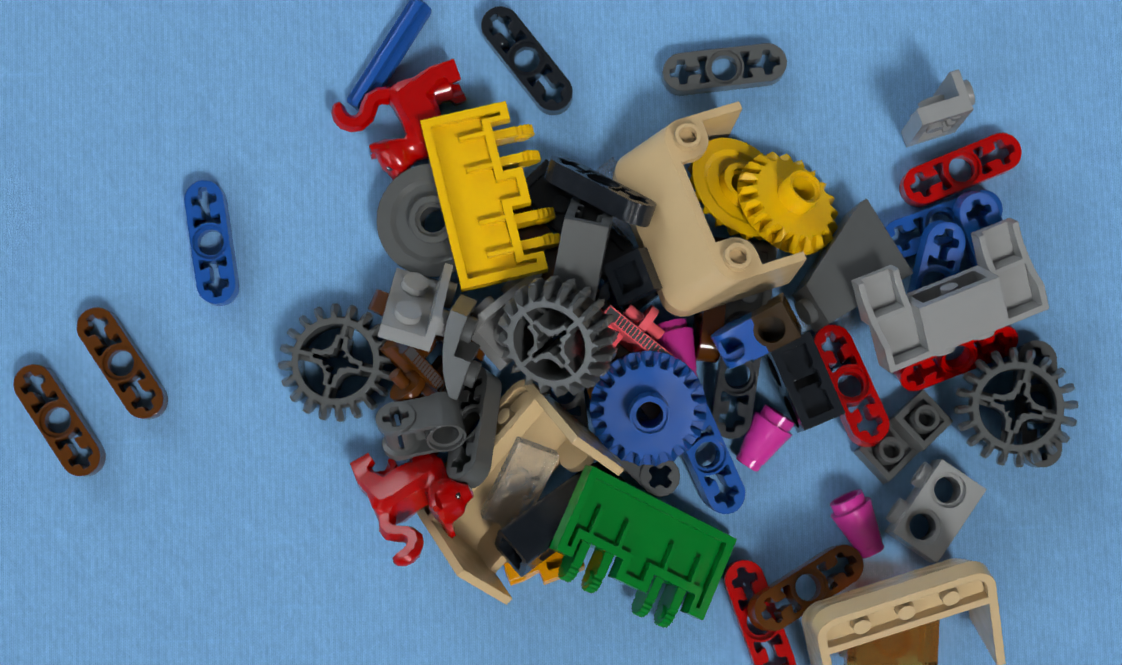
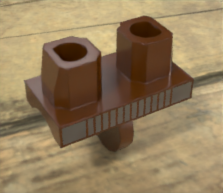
(413, 374)

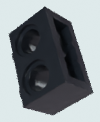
(804, 383)

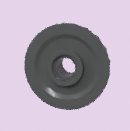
(402, 221)

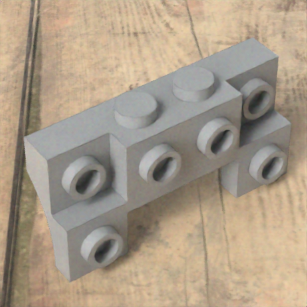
(954, 309)

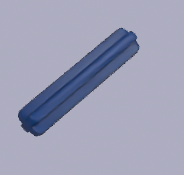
(391, 50)

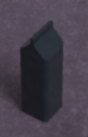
(528, 536)

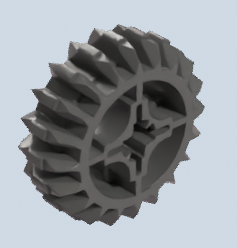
(545, 311)
(1025, 370)
(333, 383)

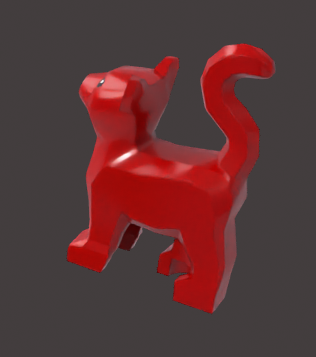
(411, 101)
(404, 491)

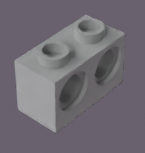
(943, 518)

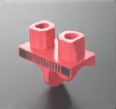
(634, 335)

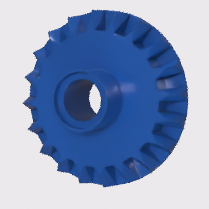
(643, 379)

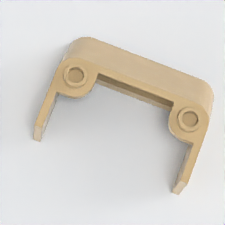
(688, 261)
(534, 418)
(905, 604)

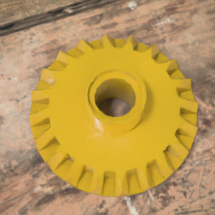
(716, 183)
(786, 204)

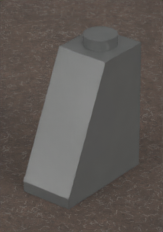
(583, 245)
(856, 250)

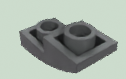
(458, 350)
(909, 433)

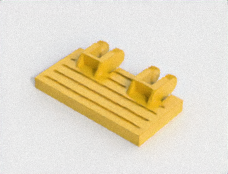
(482, 191)

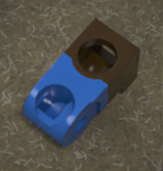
(757, 332)

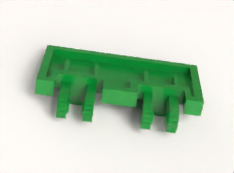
(649, 544)

